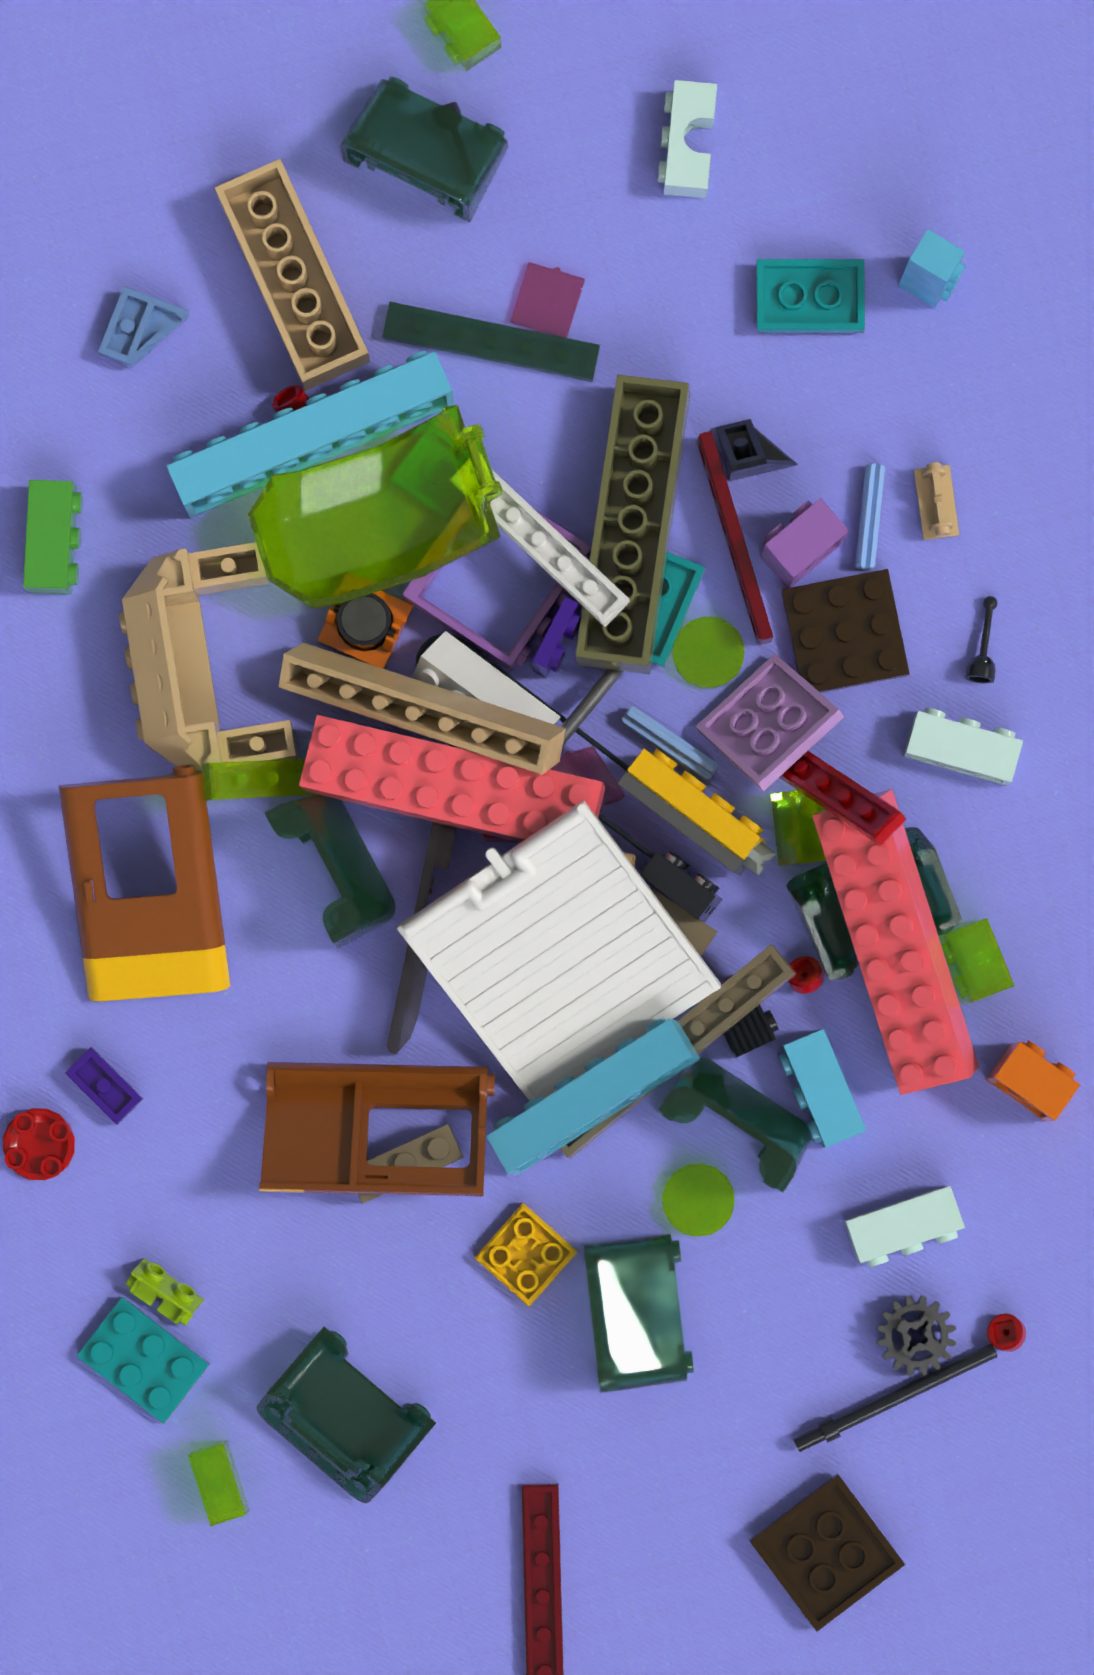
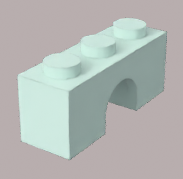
(690, 108)

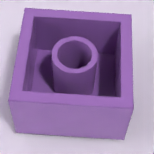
(804, 542)

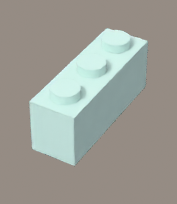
(963, 746)
(904, 1226)

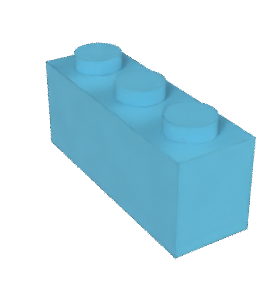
(933, 269)
(821, 1089)

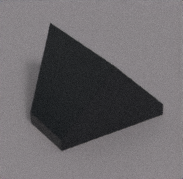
(749, 451)

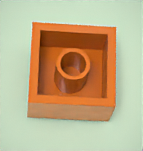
(1033, 1080)

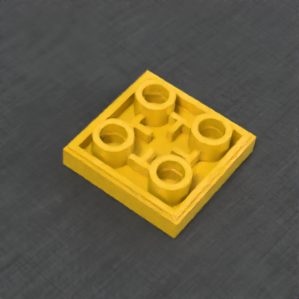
(526, 1254)

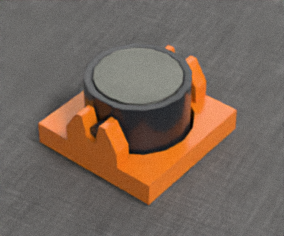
(366, 625)

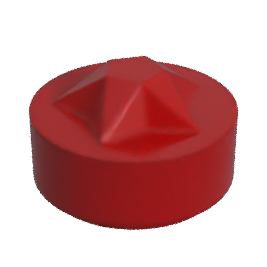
(290, 397)
(808, 975)
(1006, 1332)

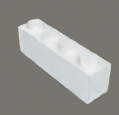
(461, 670)

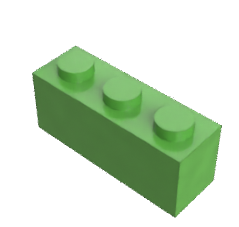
(52, 537)

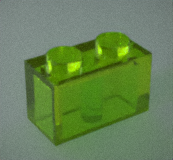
(464, 29)
(795, 829)
(977, 961)
(218, 1483)

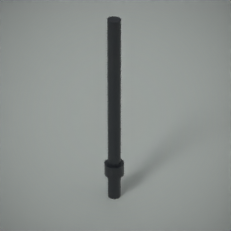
(831, 1428)

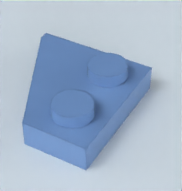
(138, 326)

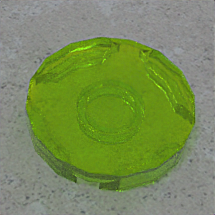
(708, 652)
(698, 1200)

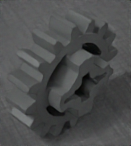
(926, 1320)

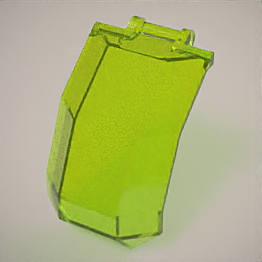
(378, 513)

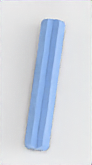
(869, 516)
(669, 743)

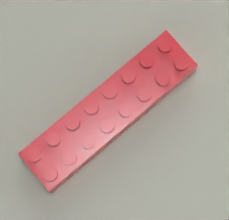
(438, 781)
(898, 954)

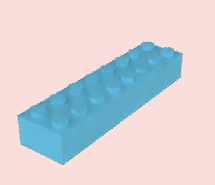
(311, 433)

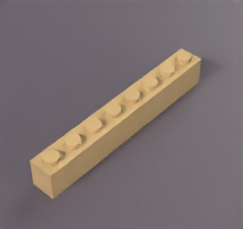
(422, 708)

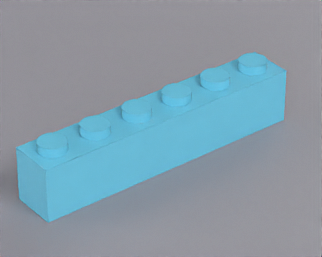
(592, 1096)

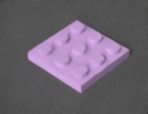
(769, 722)

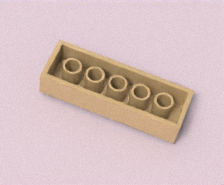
(292, 274)

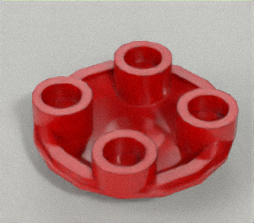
(38, 1144)

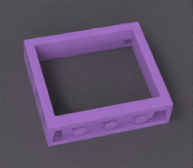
(538, 625)

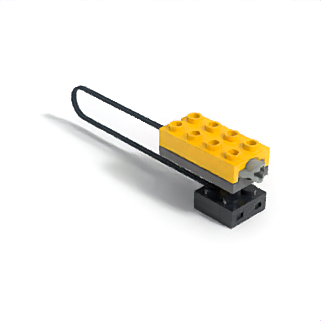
(686, 808)

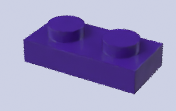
(104, 1085)

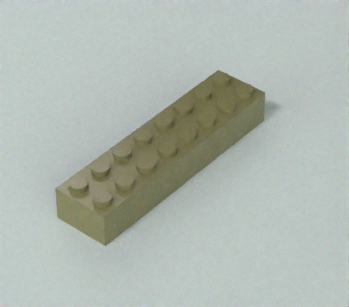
(635, 518)

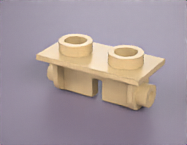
(936, 501)

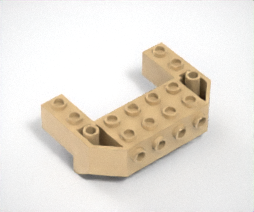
(173, 660)

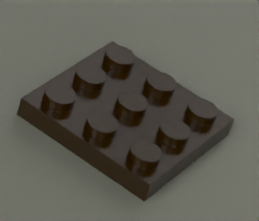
(846, 631)
(827, 1552)

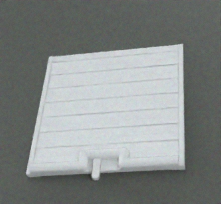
(558, 952)

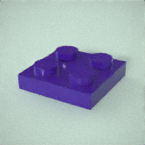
(551, 649)

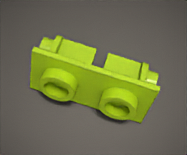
(179, 1299)

